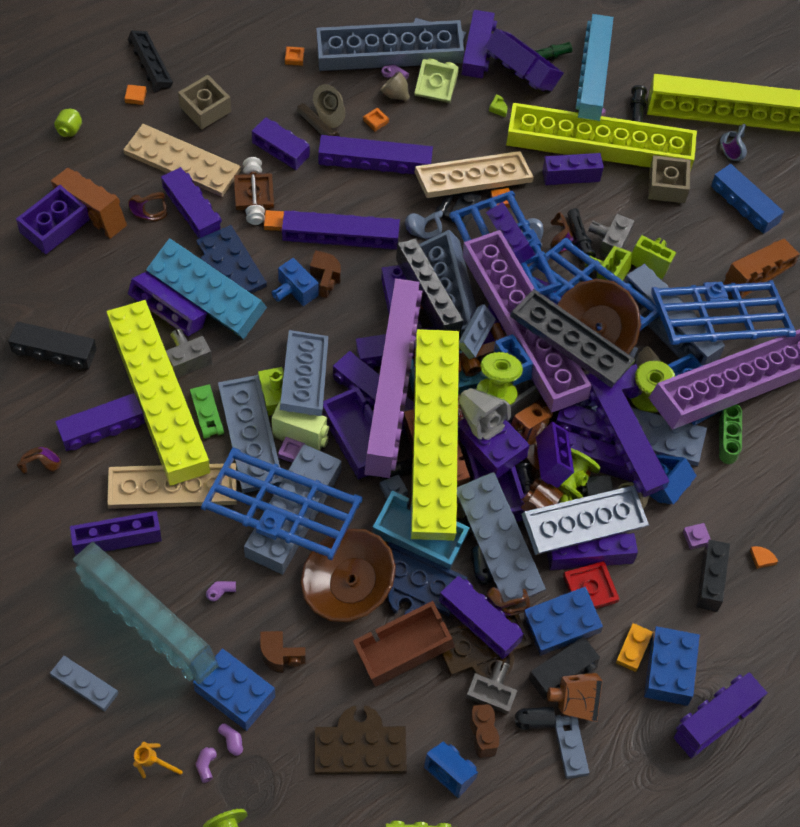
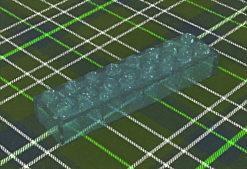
(146, 613)

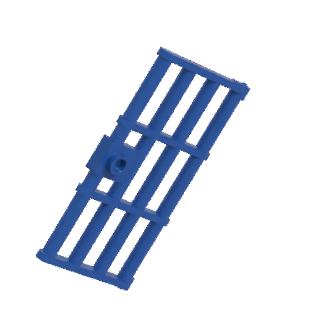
(522, 223)
(583, 276)
(717, 298)
(275, 517)

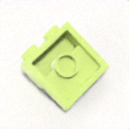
(436, 80)

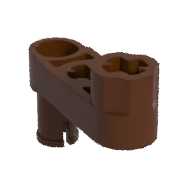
(472, 366)

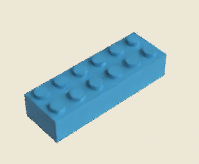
(207, 288)

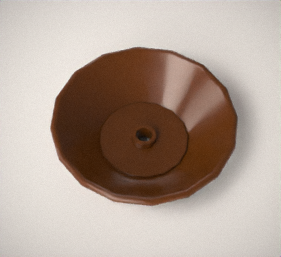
(606, 304)
(328, 585)

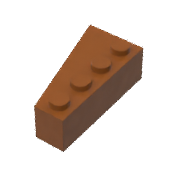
(101, 206)
(762, 265)

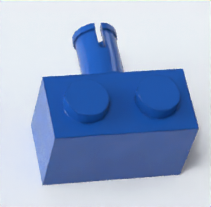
(297, 282)
(511, 346)

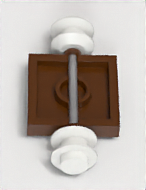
(254, 191)

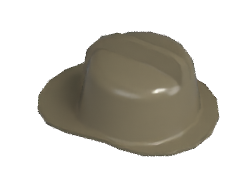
(329, 105)

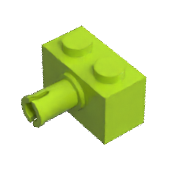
(653, 255)
(616, 262)
(271, 386)

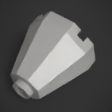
(484, 412)

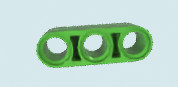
(729, 441)

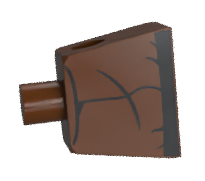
(531, 422)
(578, 695)

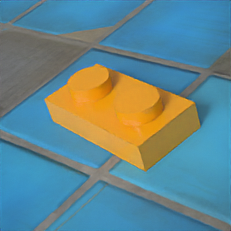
(634, 647)

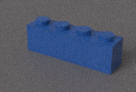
(747, 198)

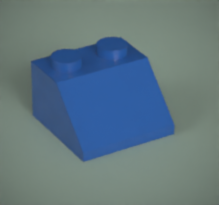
(679, 475)
(450, 768)

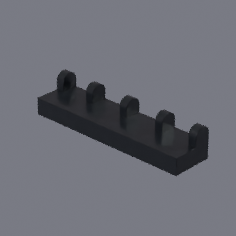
(150, 60)

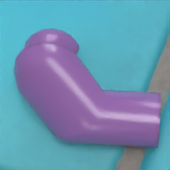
(390, 70)
(219, 589)
(233, 739)
(202, 763)

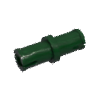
(555, 50)

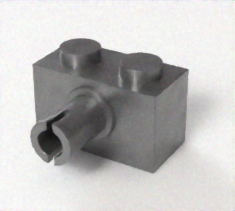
(613, 235)
(188, 355)
(492, 689)

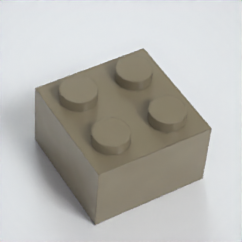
(204, 101)
(669, 179)

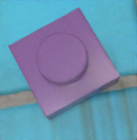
(290, 449)
(696, 535)

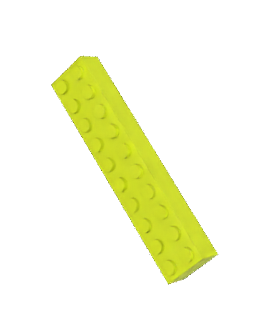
(724, 102)
(612, 137)
(158, 393)
(435, 435)

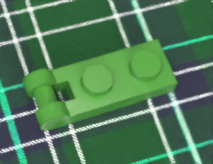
(206, 411)

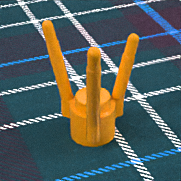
(146, 757)

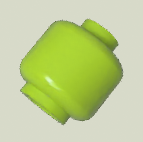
(68, 122)

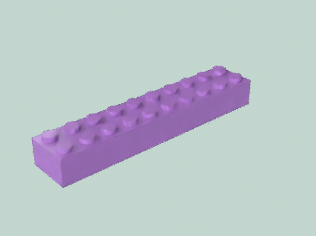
(505, 286)
(393, 379)
(728, 381)

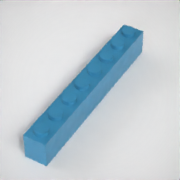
(594, 67)

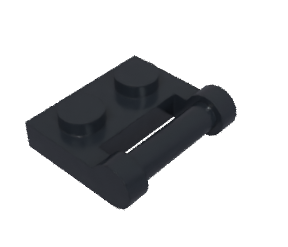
(465, 199)

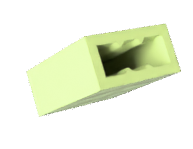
(300, 427)

